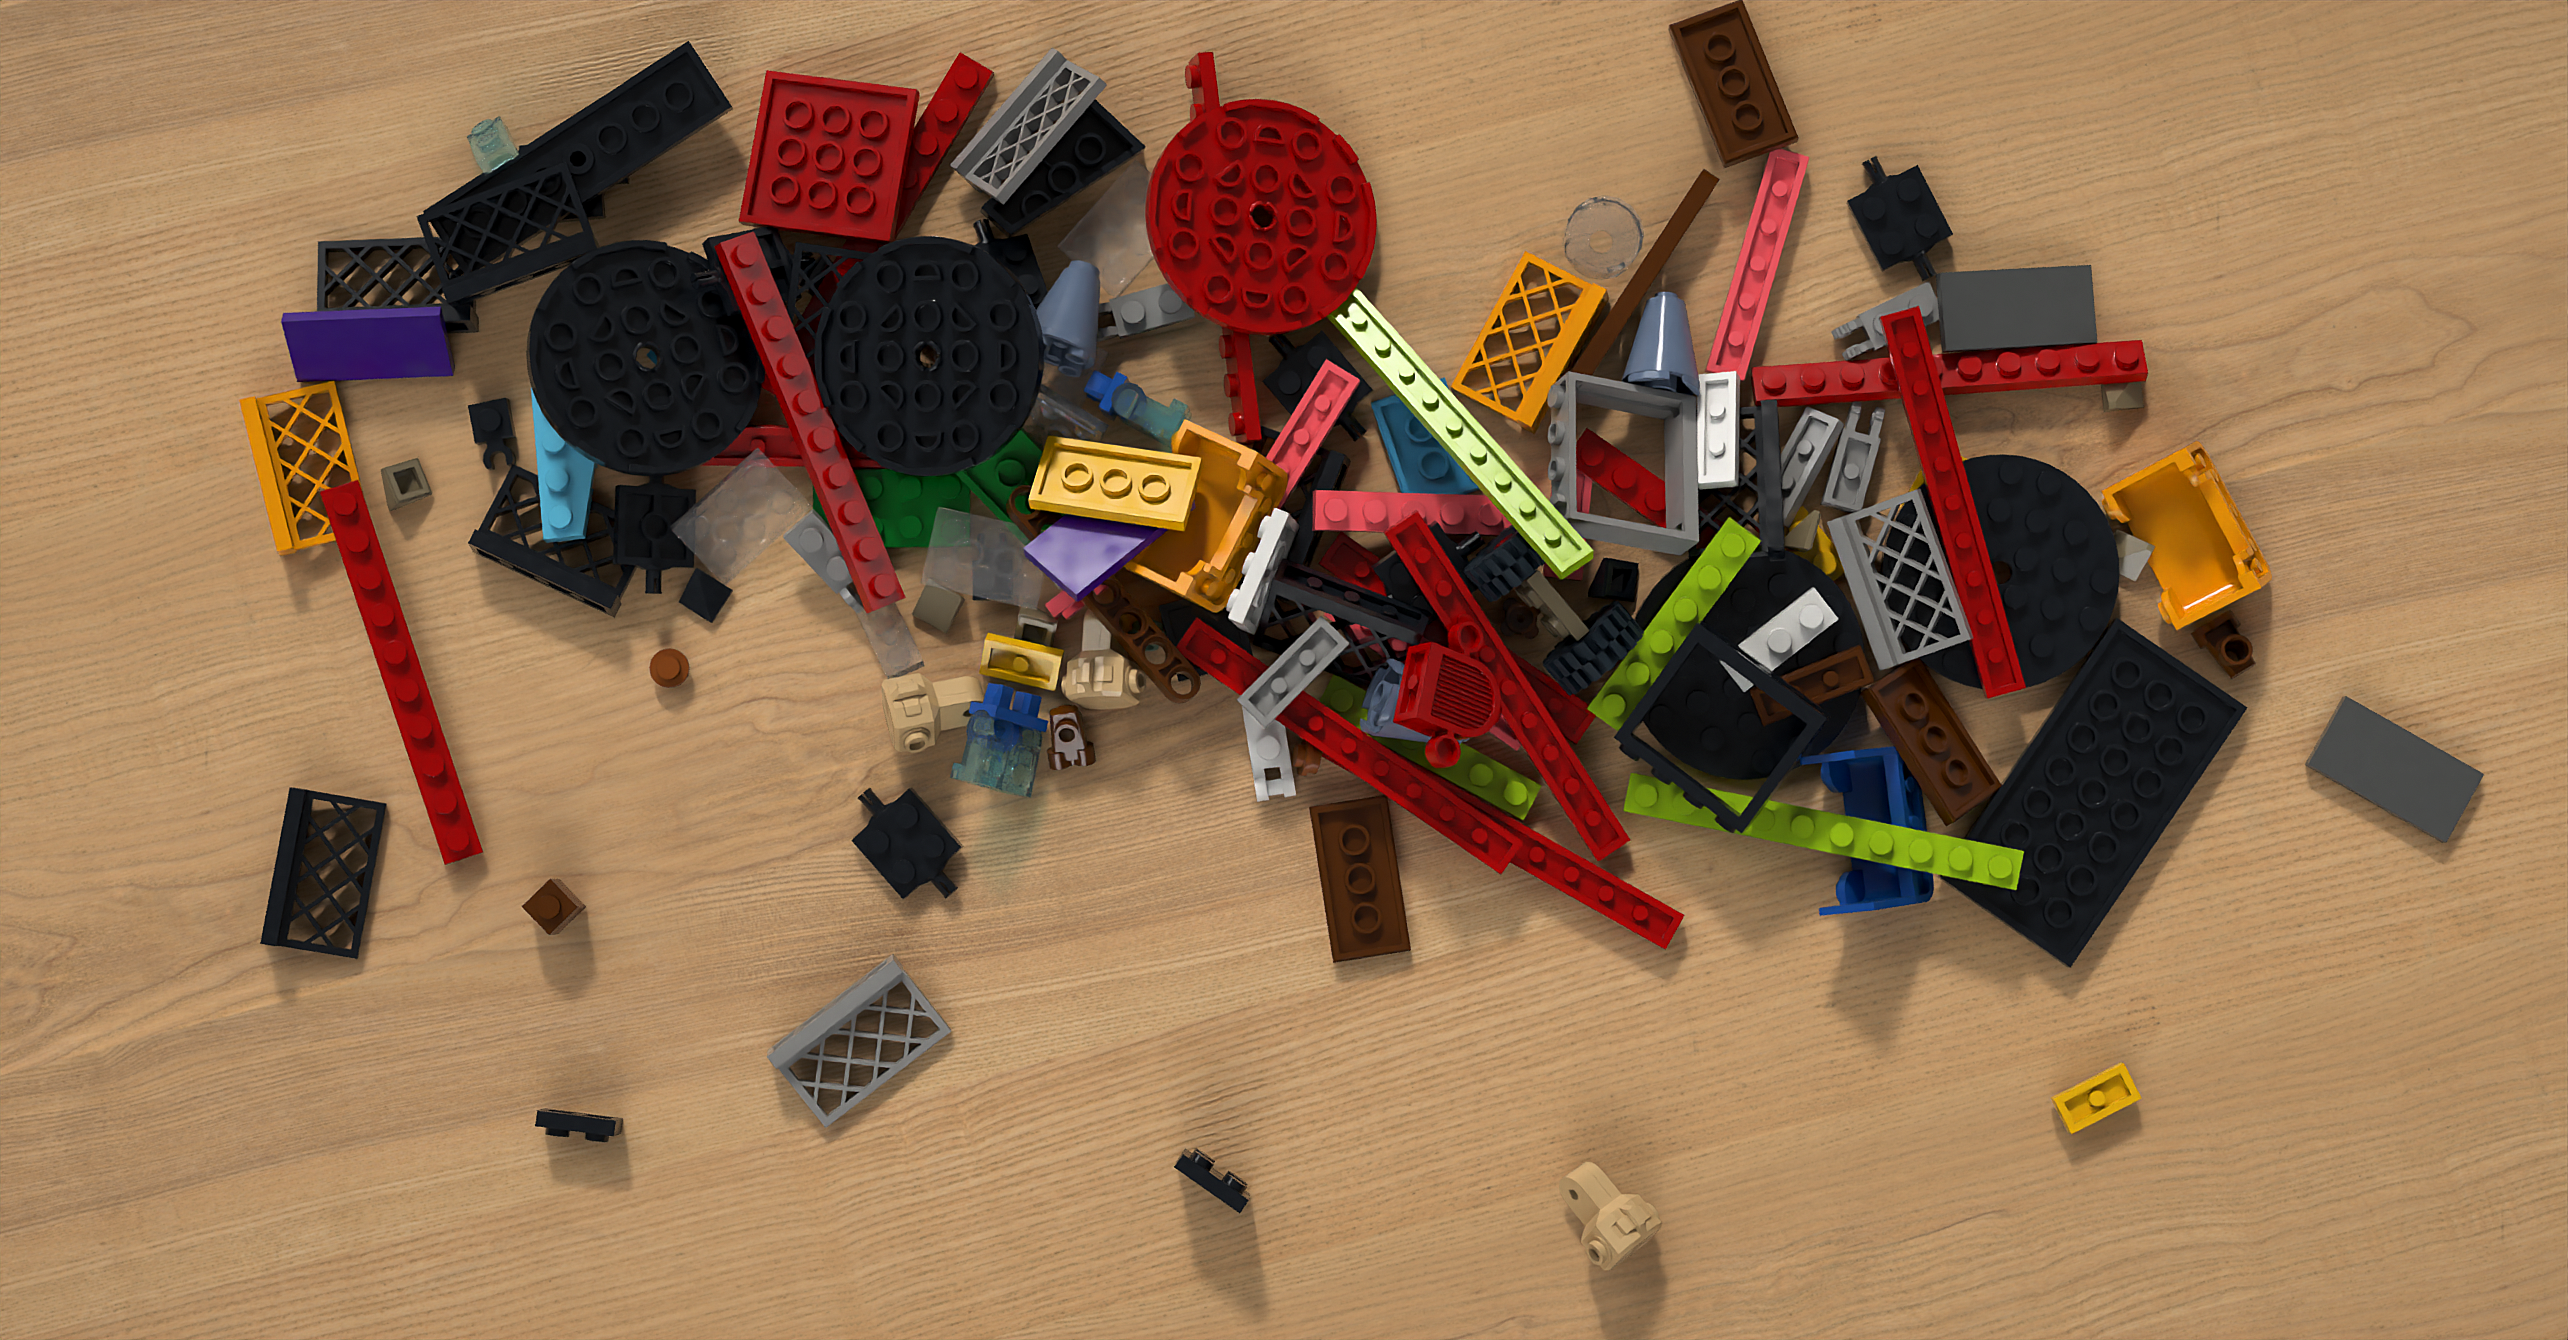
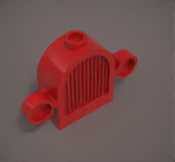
(1448, 694)

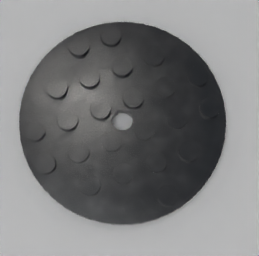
(986, 367)
(605, 400)
(2058, 563)
(1705, 712)

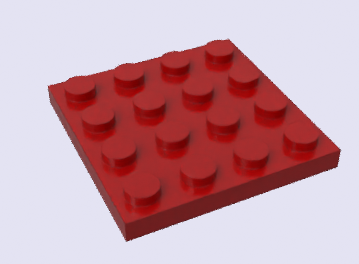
(829, 157)

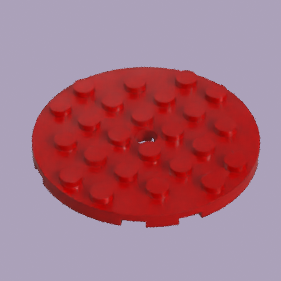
(1216, 253)

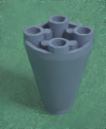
(1071, 319)

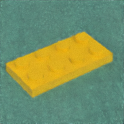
(1116, 483)

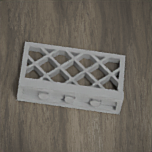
(1011, 127)
(1867, 587)
(838, 1013)

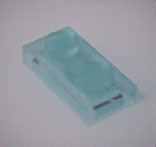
(492, 144)

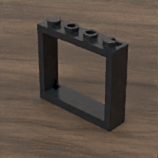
(1758, 675)

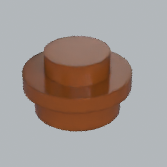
(669, 668)
(1306, 758)

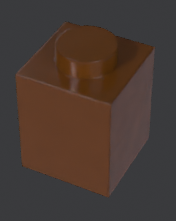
(553, 906)

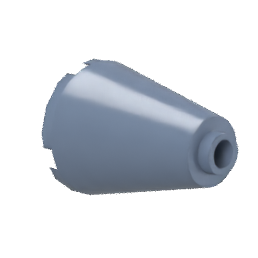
(1664, 348)
(1382, 701)

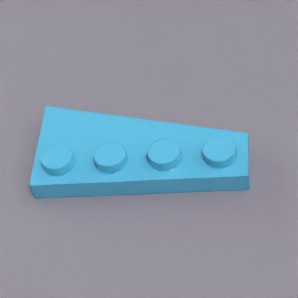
(563, 481)

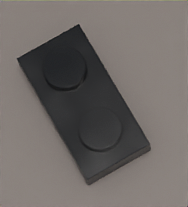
(561, 1122)

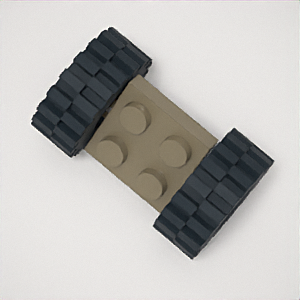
(1587, 646)

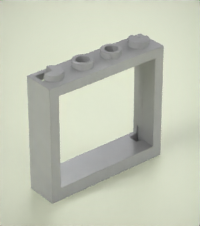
(1680, 460)

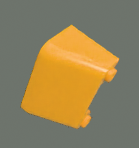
(1230, 503)
(2199, 536)

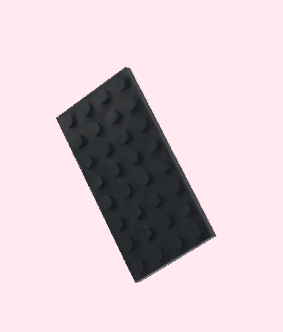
(2098, 788)

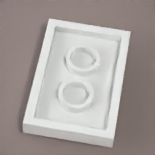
(1277, 538)

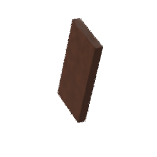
(1733, 83)
(1931, 740)
(1360, 878)

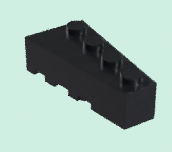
(1078, 160)

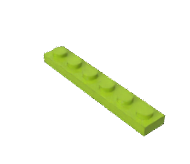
(1674, 622)
(1472, 772)

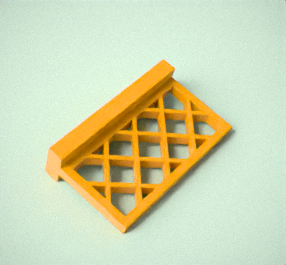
(1560, 356)
(270, 465)

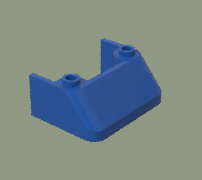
(1881, 790)

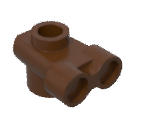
(2223, 636)
(1068, 745)

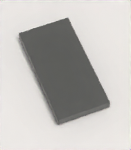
(2016, 308)
(2394, 769)

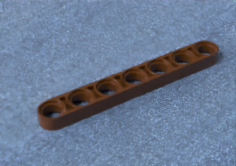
(1646, 273)
(1110, 614)

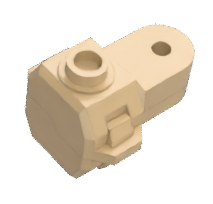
(1102, 673)
(921, 709)
(1613, 1221)

